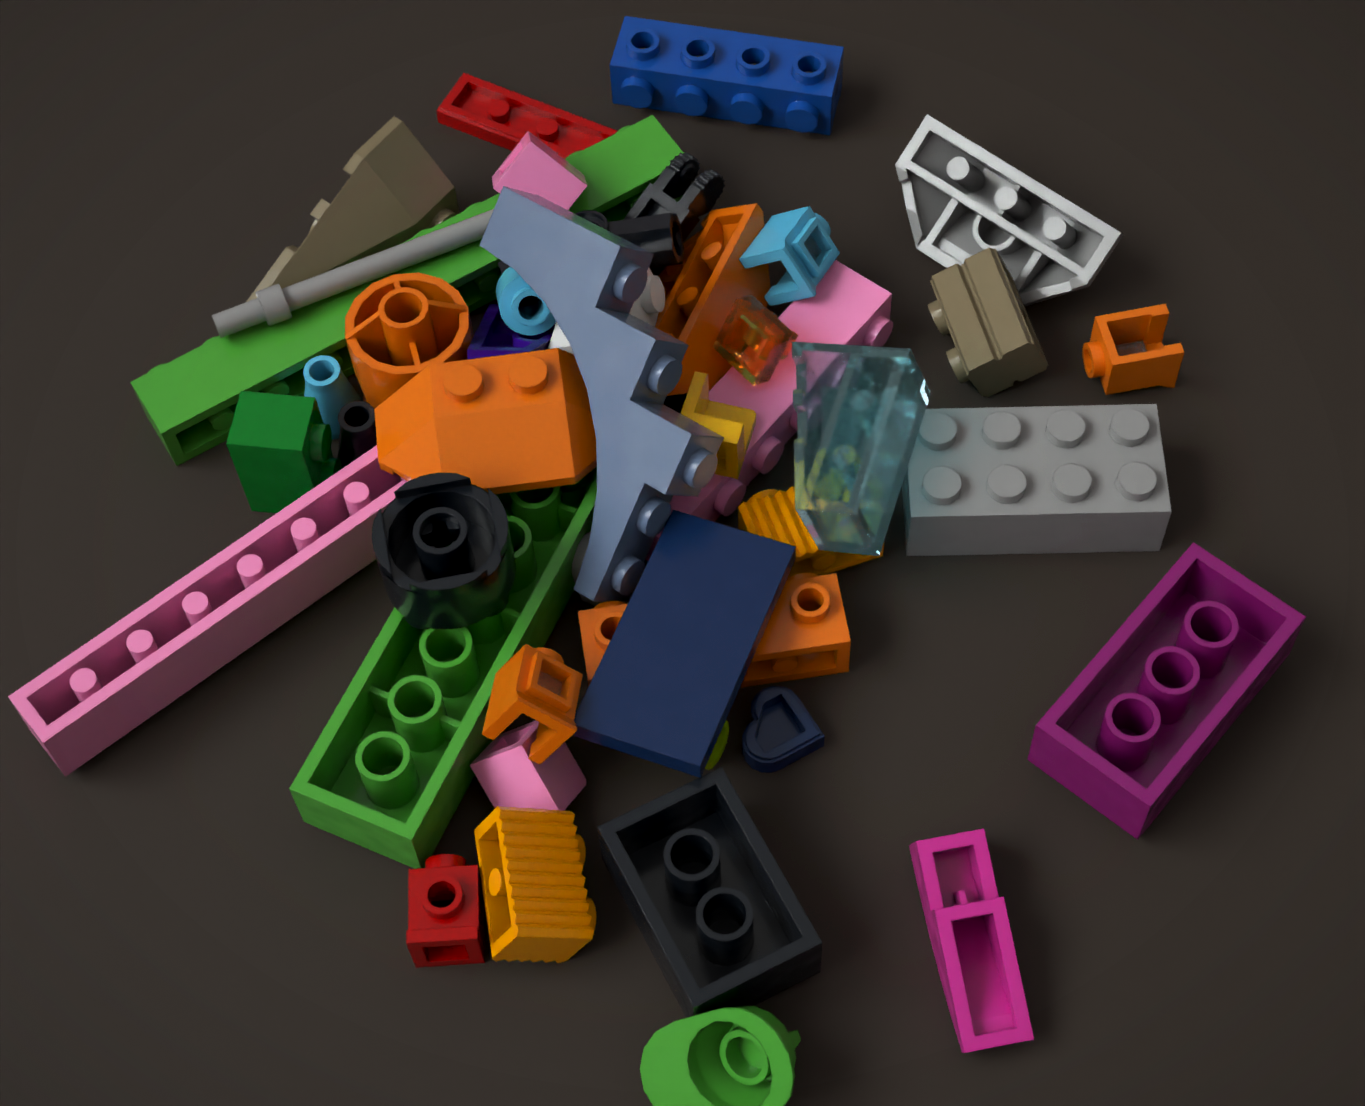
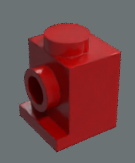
(447, 933)

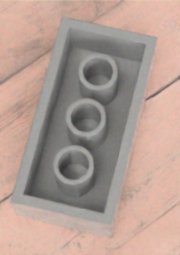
(1036, 481)

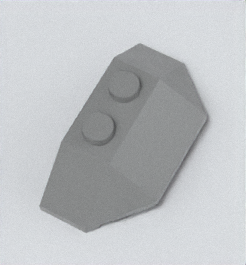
(972, 200)

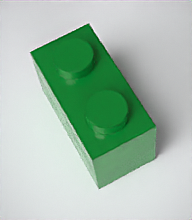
(279, 448)

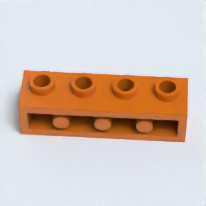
(801, 640)

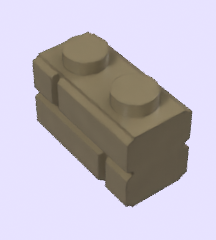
(986, 323)

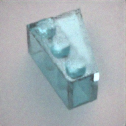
(854, 439)

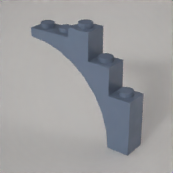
(628, 370)

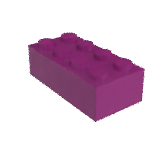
(1164, 689)

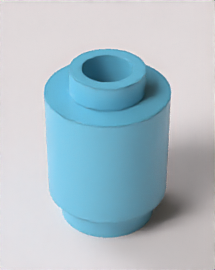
(521, 319)

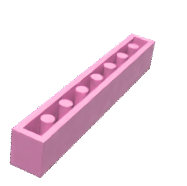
(207, 617)

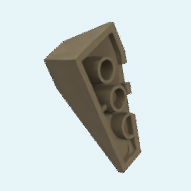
(386, 200)

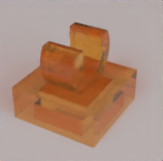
(753, 340)

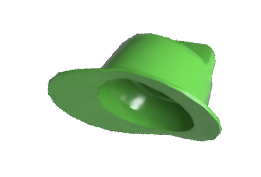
(721, 1060)

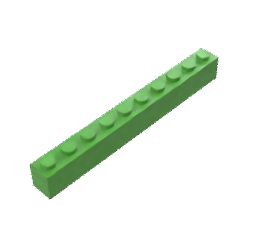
(198, 393)

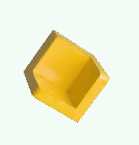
(728, 421)

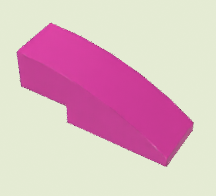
(971, 940)

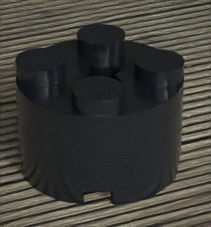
(445, 552)

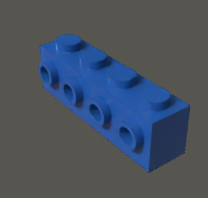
(722, 80)

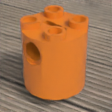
(402, 328)

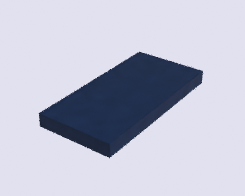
(685, 643)

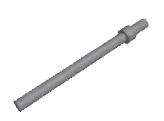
(276, 303)

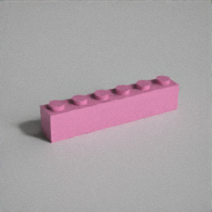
(843, 312)

